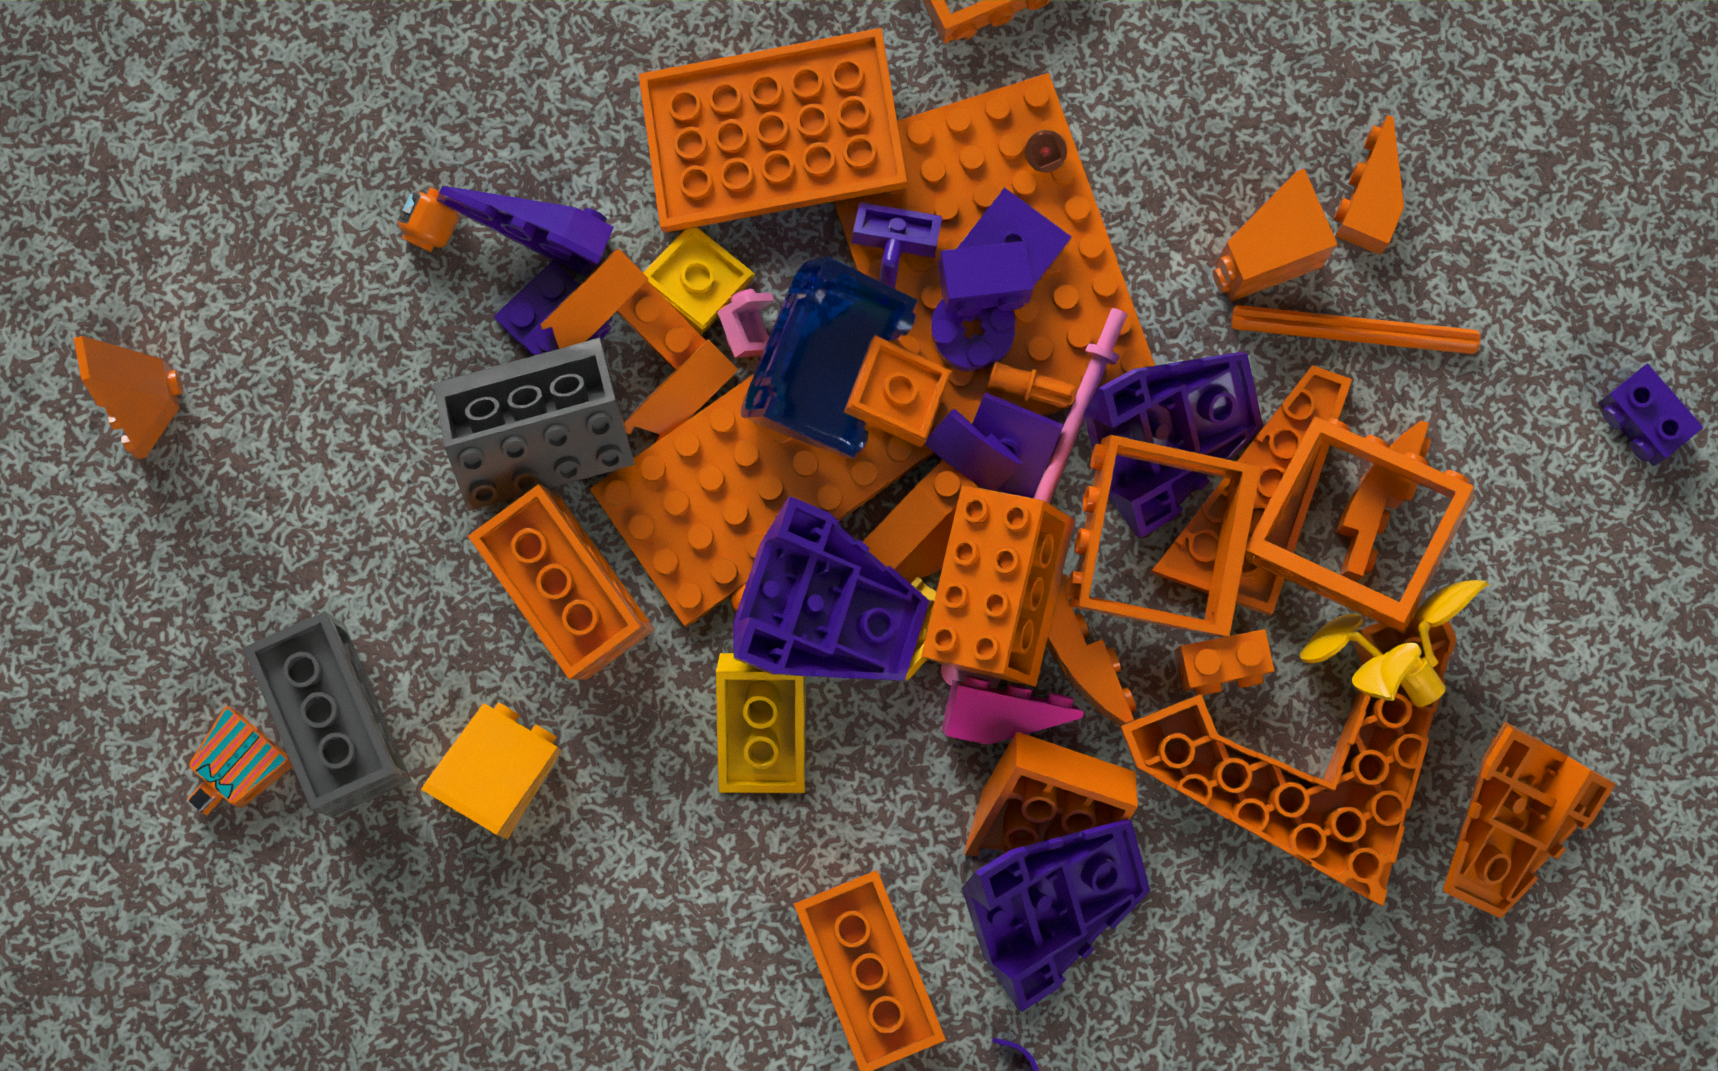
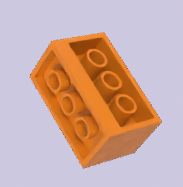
(561, 583)
(998, 585)
(869, 972)

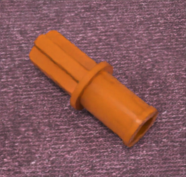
(1031, 385)

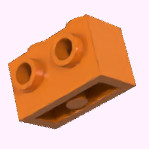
(1224, 660)

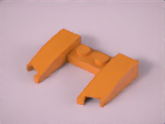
(696, 362)

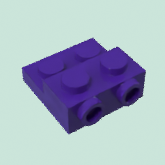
(533, 304)

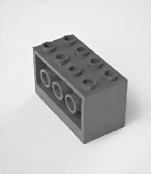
(532, 424)
(327, 714)

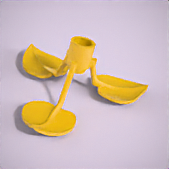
(1402, 664)

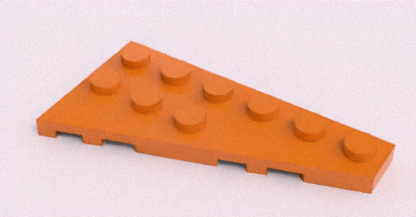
(1194, 551)

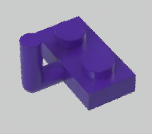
(895, 232)

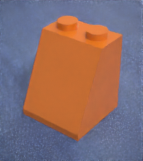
(1277, 243)

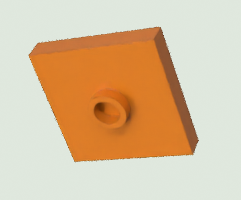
(898, 391)

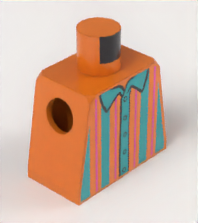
(235, 763)

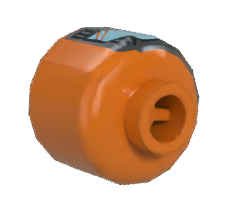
(427, 221)

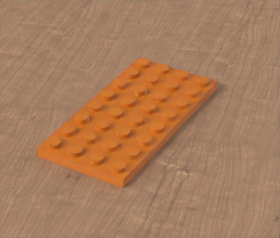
(715, 487)

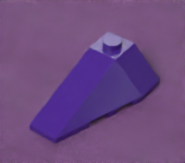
(552, 230)

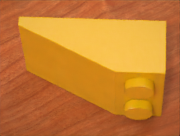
(759, 729)

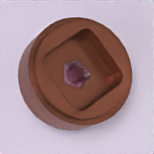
(1045, 151)

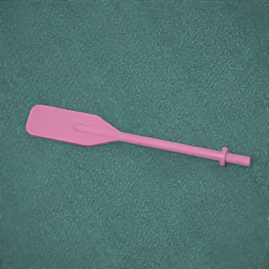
(1101, 356)

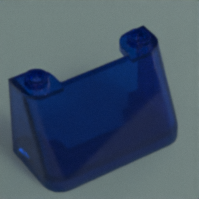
(819, 352)

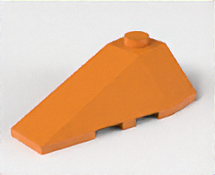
(133, 388)
(919, 527)

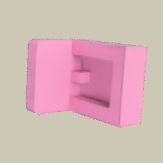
(744, 323)

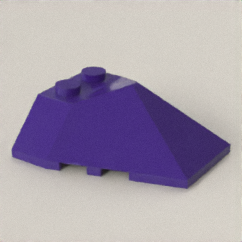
(1182, 405)
(825, 604)
(1051, 902)

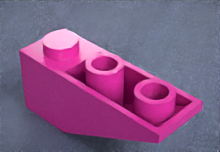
(995, 715)

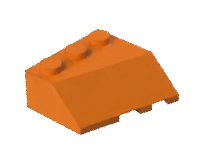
(1046, 794)

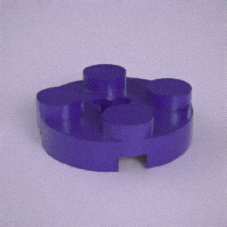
(978, 351)

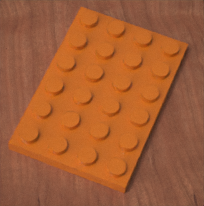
(772, 130)

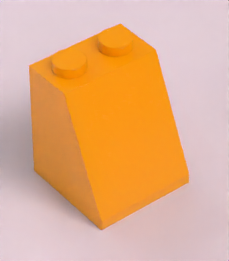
(494, 769)

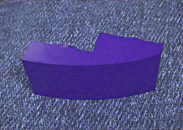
(971, 453)

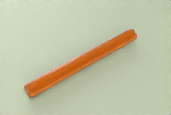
(1355, 329)

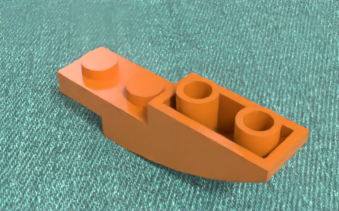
(1366, 510)
(1089, 666)

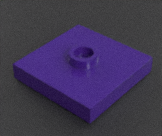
(1014, 221)
(1025, 435)

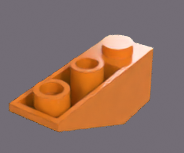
(1377, 196)

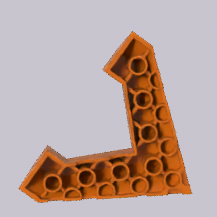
(1338, 824)

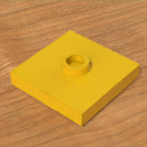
(698, 277)

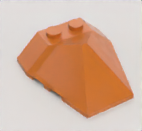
(1518, 817)

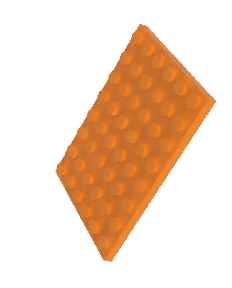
(956, 169)

